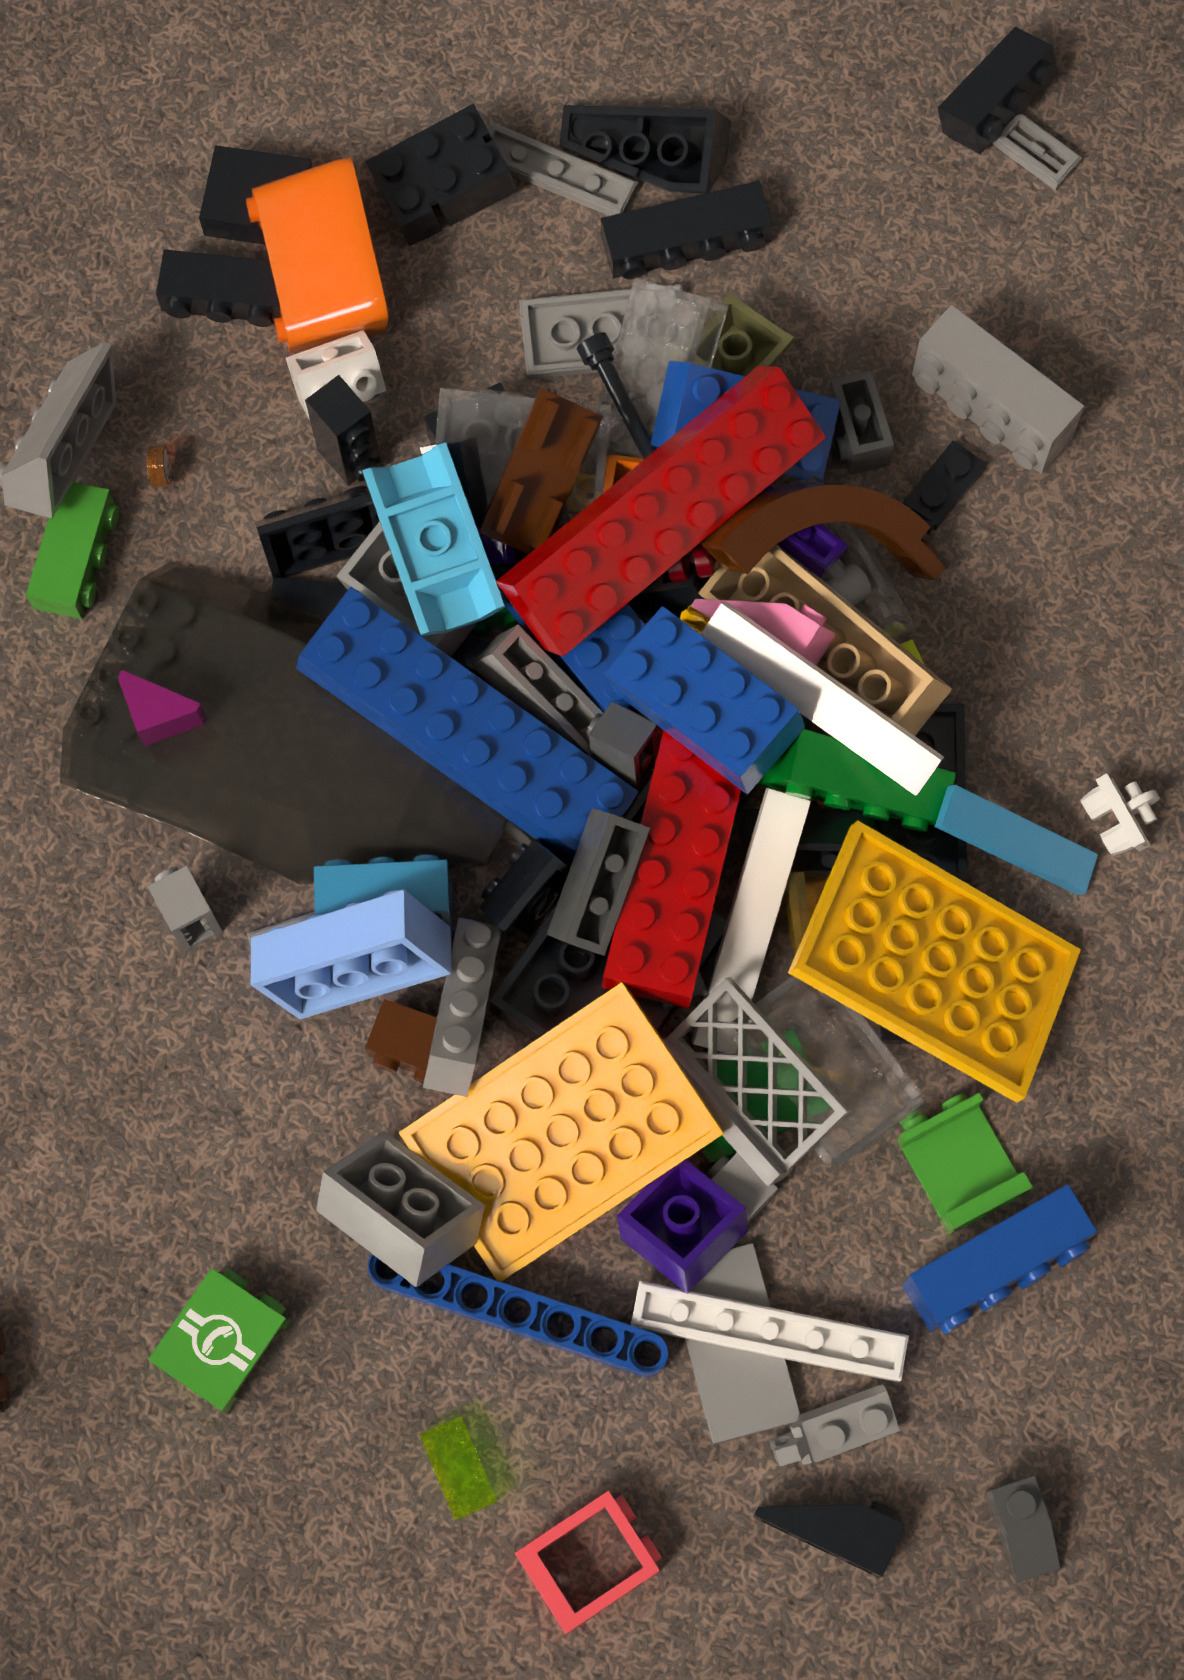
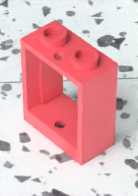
(547, 1587)

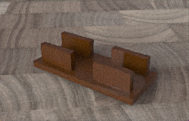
(540, 472)

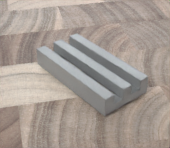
(1030, 163)

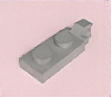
(837, 1428)

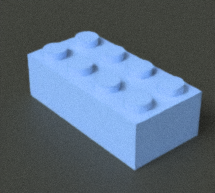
(351, 954)

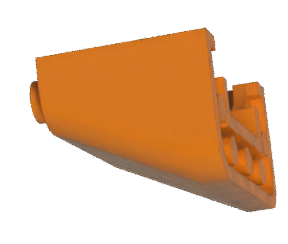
(320, 256)

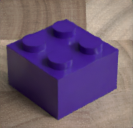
(683, 1224)

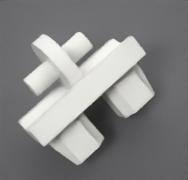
(1109, 798)

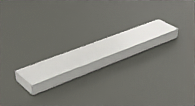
(823, 699)
(755, 907)
(770, 1331)

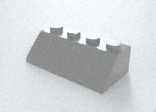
(61, 433)

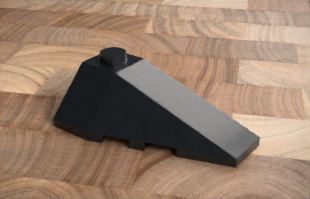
(658, 145)

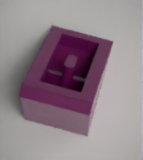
(157, 710)

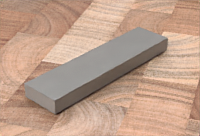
(563, 172)

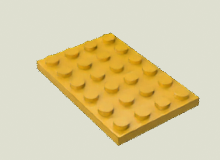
(935, 961)
(566, 1129)

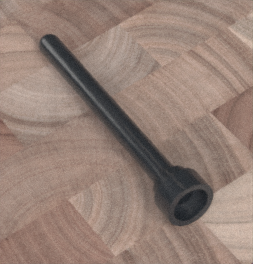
(598, 354)

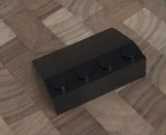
(317, 533)

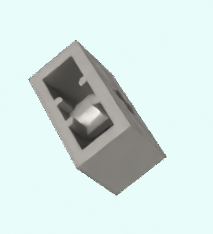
(184, 907)

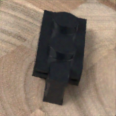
(945, 485)

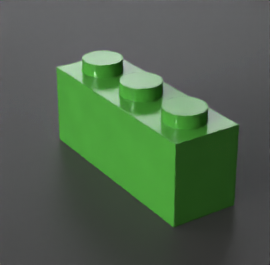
(73, 551)

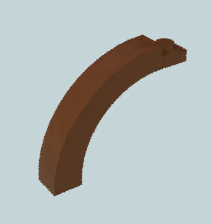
(793, 507)

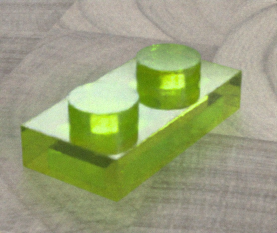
(458, 1468)

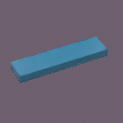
(1016, 840)

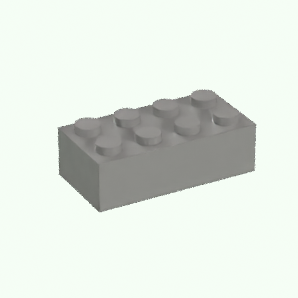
(996, 390)

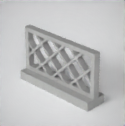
(740, 1128)

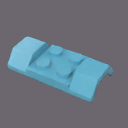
(434, 542)

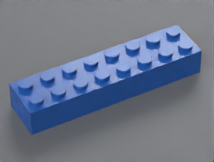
(460, 724)

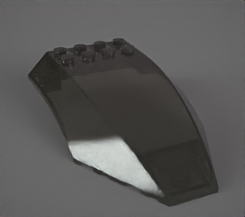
(279, 761)

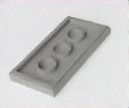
(560, 323)
(740, 1388)

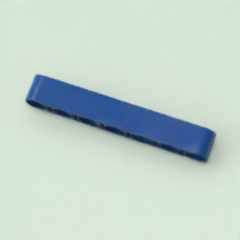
(536, 1326)

